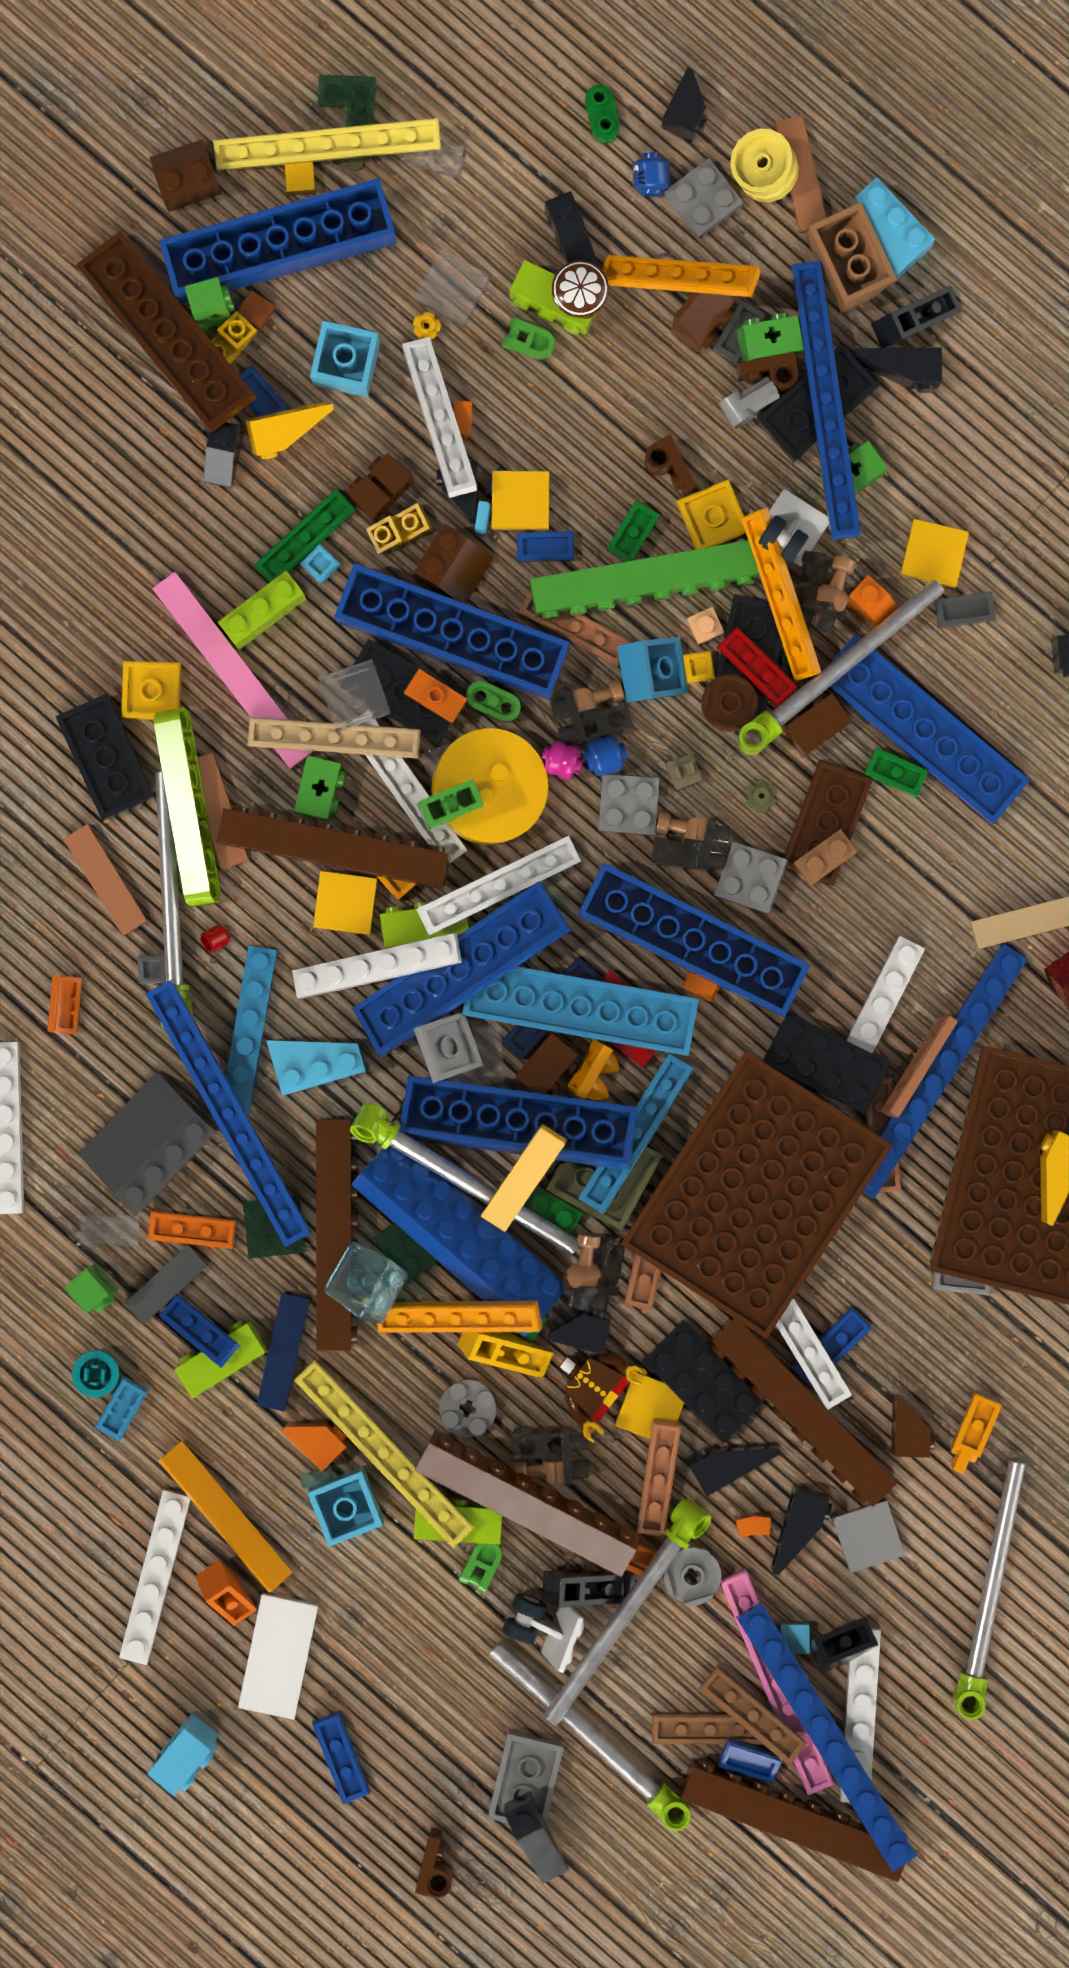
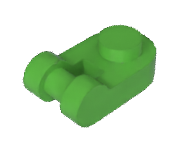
(539, 342)
(486, 1557)

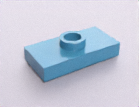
(122, 1408)

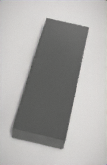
(166, 1284)

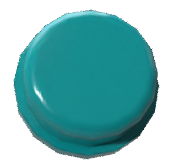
(95, 1374)

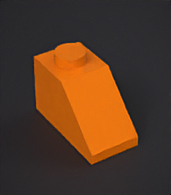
(871, 602)
(317, 1440)
(225, 1593)

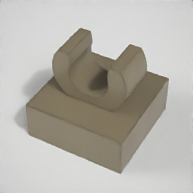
(683, 772)

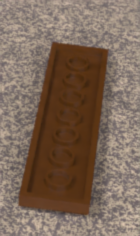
(166, 331)

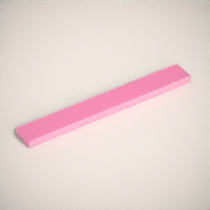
(222, 657)
(809, 1762)

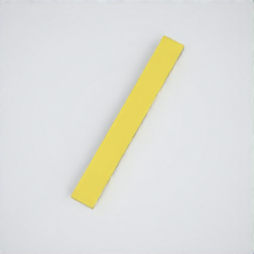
(327, 144)
(384, 1454)

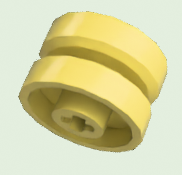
(750, 170)

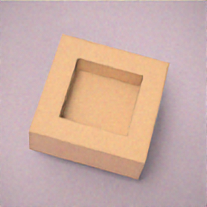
(705, 626)

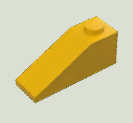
(281, 429)
(1054, 1175)
(506, 1352)

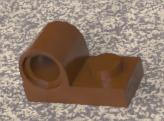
(755, 370)
(674, 462)
(432, 1867)

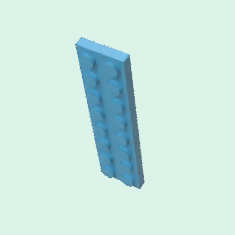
(588, 1009)

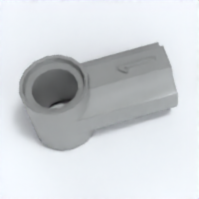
(742, 406)

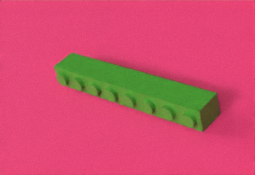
(643, 579)

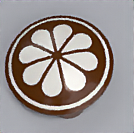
(580, 289)

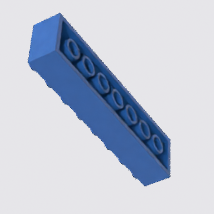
(281, 239)
(451, 631)
(693, 940)
(510, 1118)
(455, 1232)

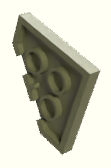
(573, 1177)

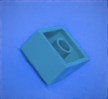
(652, 669)

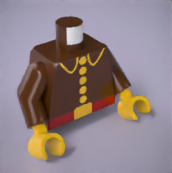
(595, 1387)

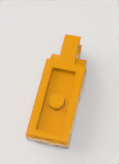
(974, 1431)

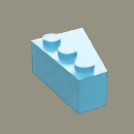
(897, 229)
(313, 1063)

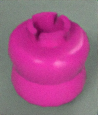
(562, 760)

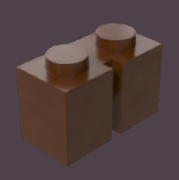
(380, 488)
(817, 724)
(547, 1066)

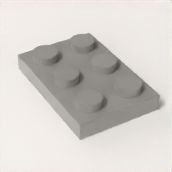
(526, 1766)

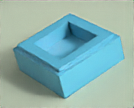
(482, 518)
(320, 564)
(796, 1637)

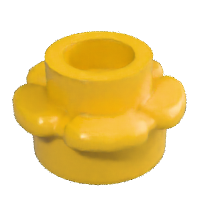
(427, 318)

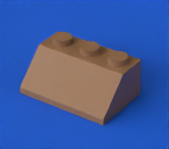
(850, 257)

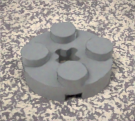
(482, 1400)
(707, 1582)

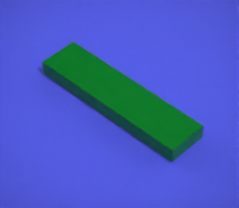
(306, 536)

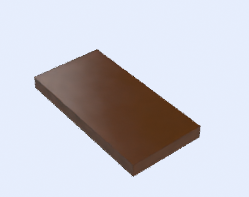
(830, 805)

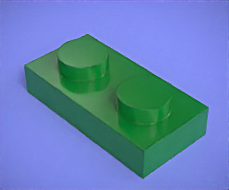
(633, 532)
(895, 772)
(553, 1209)

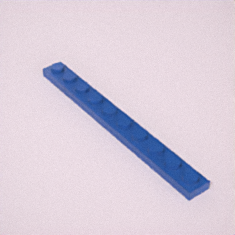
(826, 400)
(971, 1021)
(228, 1112)
(826, 1736)

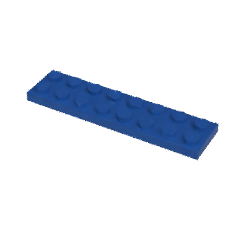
(930, 734)
(487, 954)

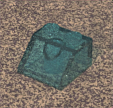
(366, 1283)

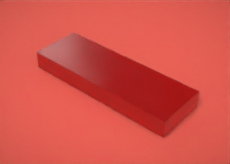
(757, 667)

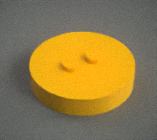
(507, 778)

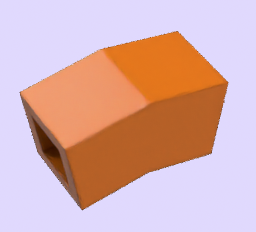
(463, 417)
(700, 987)
(753, 1524)

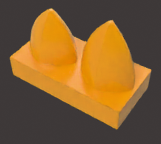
(585, 1080)

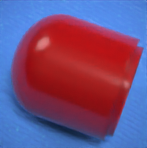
(215, 938)

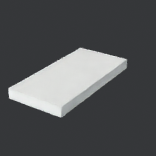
(278, 1655)

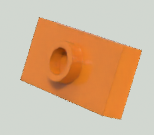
(435, 696)
(64, 1004)

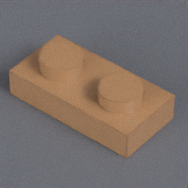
(825, 857)

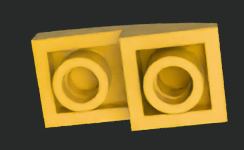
(233, 336)
(399, 529)

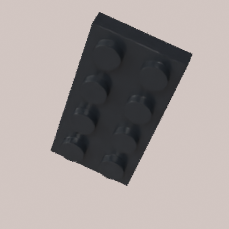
(791, 416)
(758, 623)
(395, 677)
(105, 757)
(826, 1063)
(702, 1381)

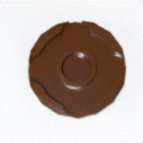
(729, 703)

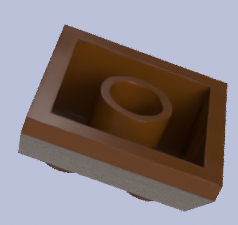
(185, 175)
(701, 318)
(453, 565)

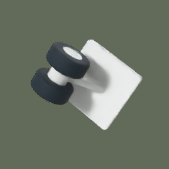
(794, 526)
(561, 1632)

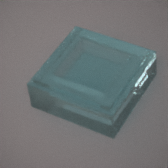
(315, 1477)

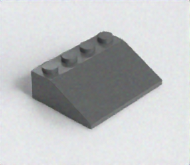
(147, 1143)

